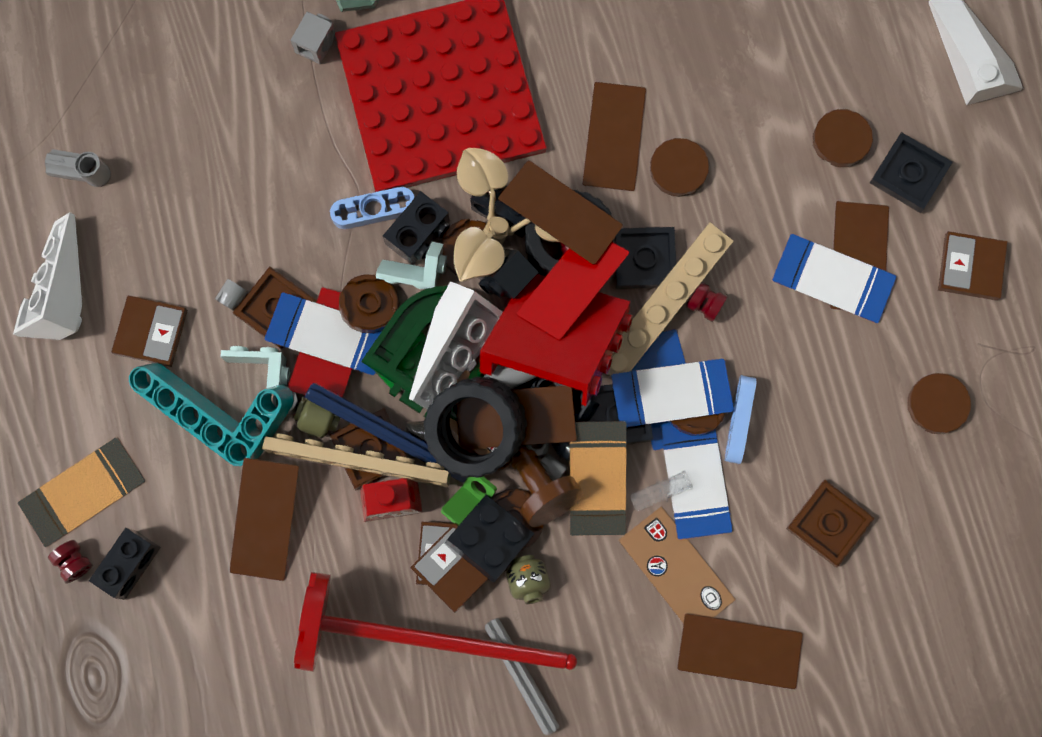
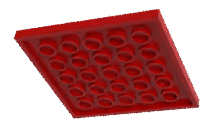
(437, 87)

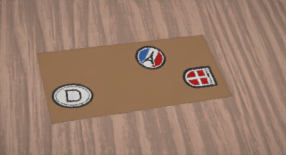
(675, 567)

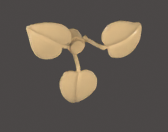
(479, 251)

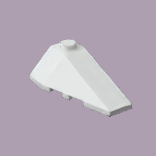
(975, 56)
(57, 296)
(453, 341)

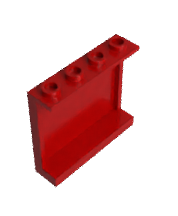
(574, 359)

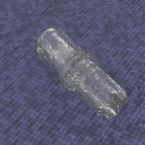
(661, 491)

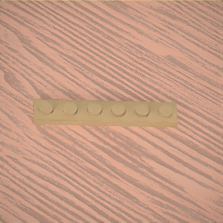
(670, 297)
(344, 457)

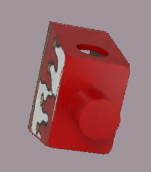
(390, 499)

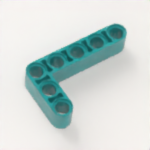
(211, 415)

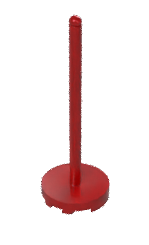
(315, 621)

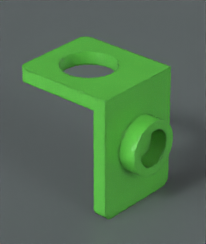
(466, 499)

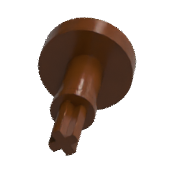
(549, 497)

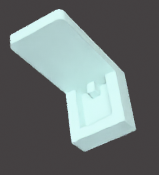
(418, 276)
(277, 371)

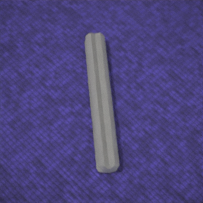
(524, 681)

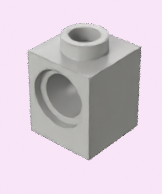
(313, 37)

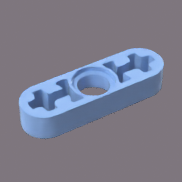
(362, 200)
(740, 419)

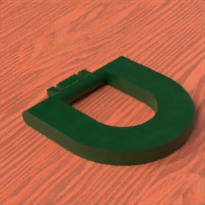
(399, 337)

